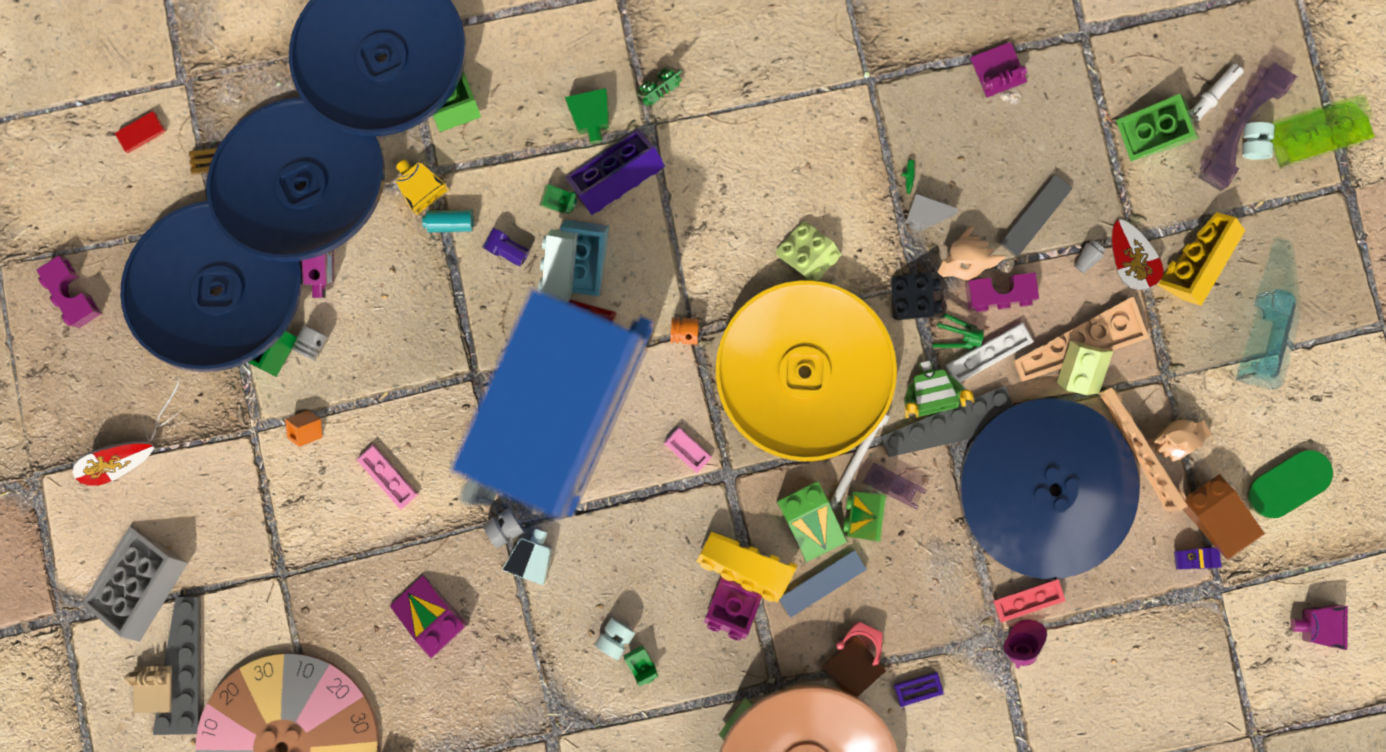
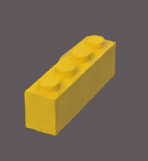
(1203, 260)
(746, 566)

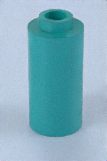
(448, 221)

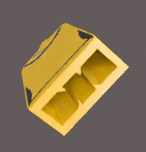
(419, 186)

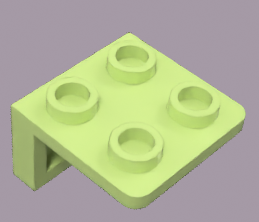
(808, 252)

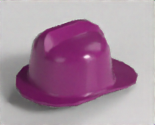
(1025, 642)

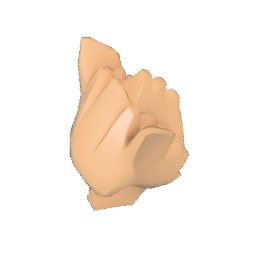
(970, 252)
(1180, 439)

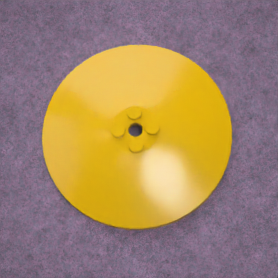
(848, 362)

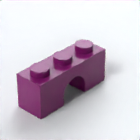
(57, 277)
(982, 295)

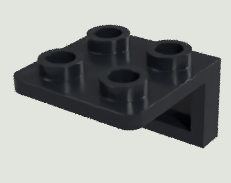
(918, 296)

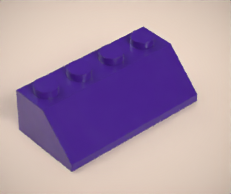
(615, 171)

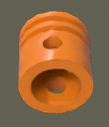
(684, 330)

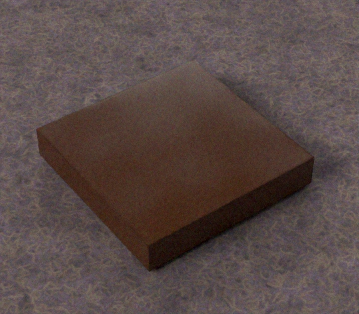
(853, 668)

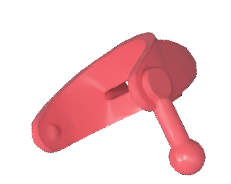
(875, 635)

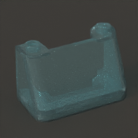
(1282, 310)

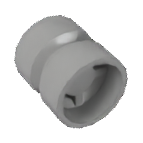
(502, 528)

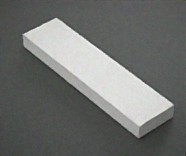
(989, 353)

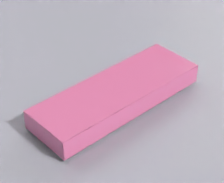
(387, 477)

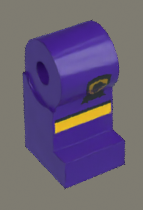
(1197, 558)

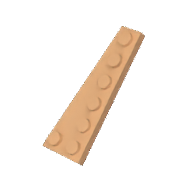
(1108, 330)
(1170, 497)

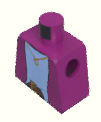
(325, 266)

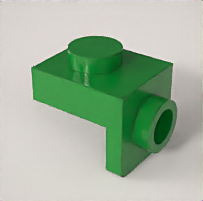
(558, 199)
(641, 665)

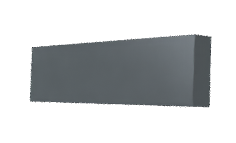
(1036, 216)

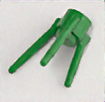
(971, 334)

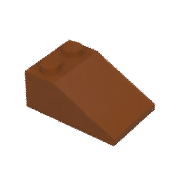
(1223, 517)

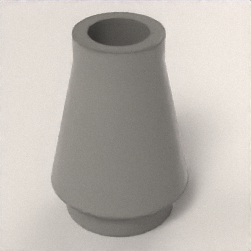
(1089, 256)

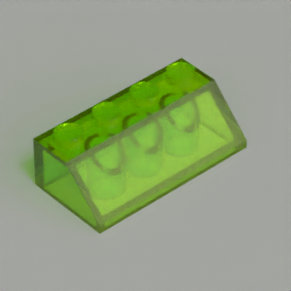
(1320, 133)

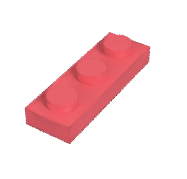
(1029, 600)

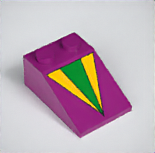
(428, 616)

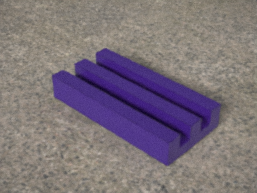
(900, 694)

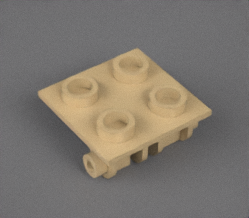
(151, 688)

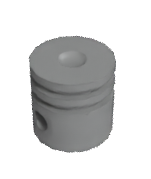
(309, 342)

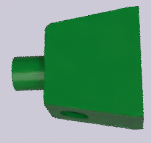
(590, 113)

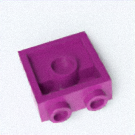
(732, 609)

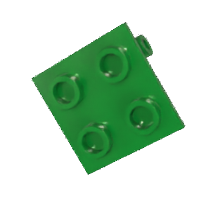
(665, 76)

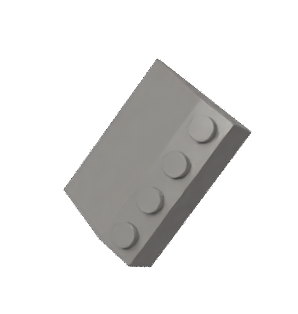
(134, 584)

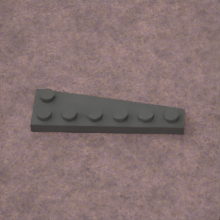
(948, 425)
(185, 658)

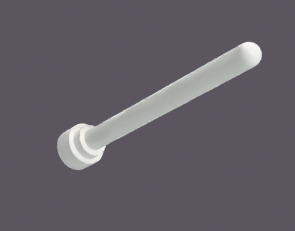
(855, 462)

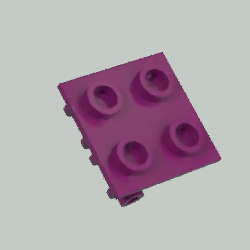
(999, 69)

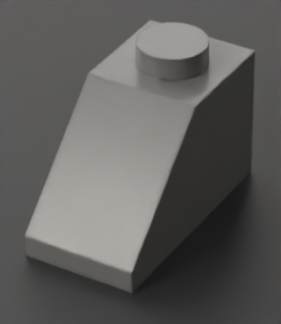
(927, 213)

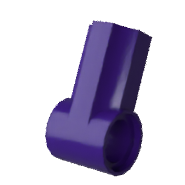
(503, 246)

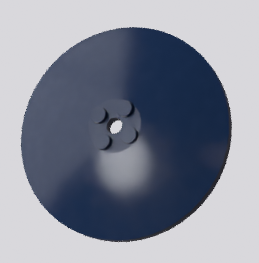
(338, 69)
(257, 178)
(171, 299)
(1009, 482)

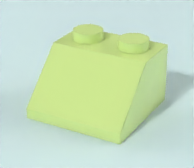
(1084, 368)

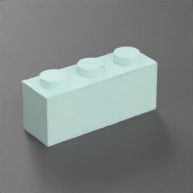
(558, 264)

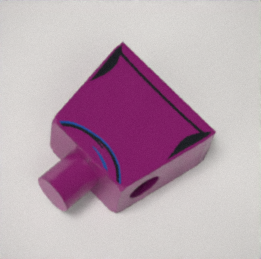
(1324, 625)

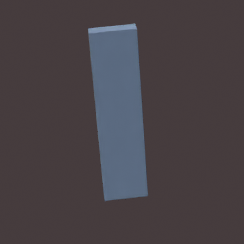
(822, 583)

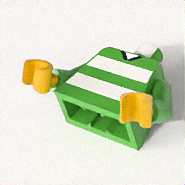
(934, 392)

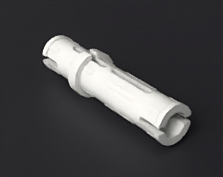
(1209, 99)

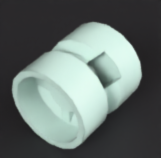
(1258, 141)
(611, 646)

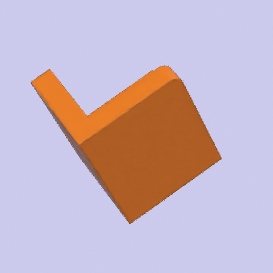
(303, 428)

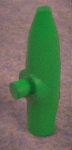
(909, 175)

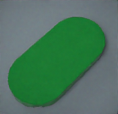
(1290, 484)

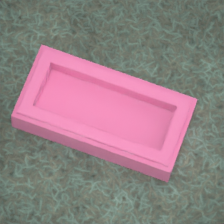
(688, 450)

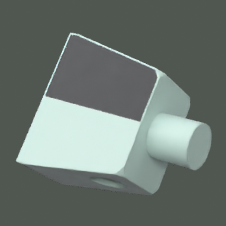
(530, 558)

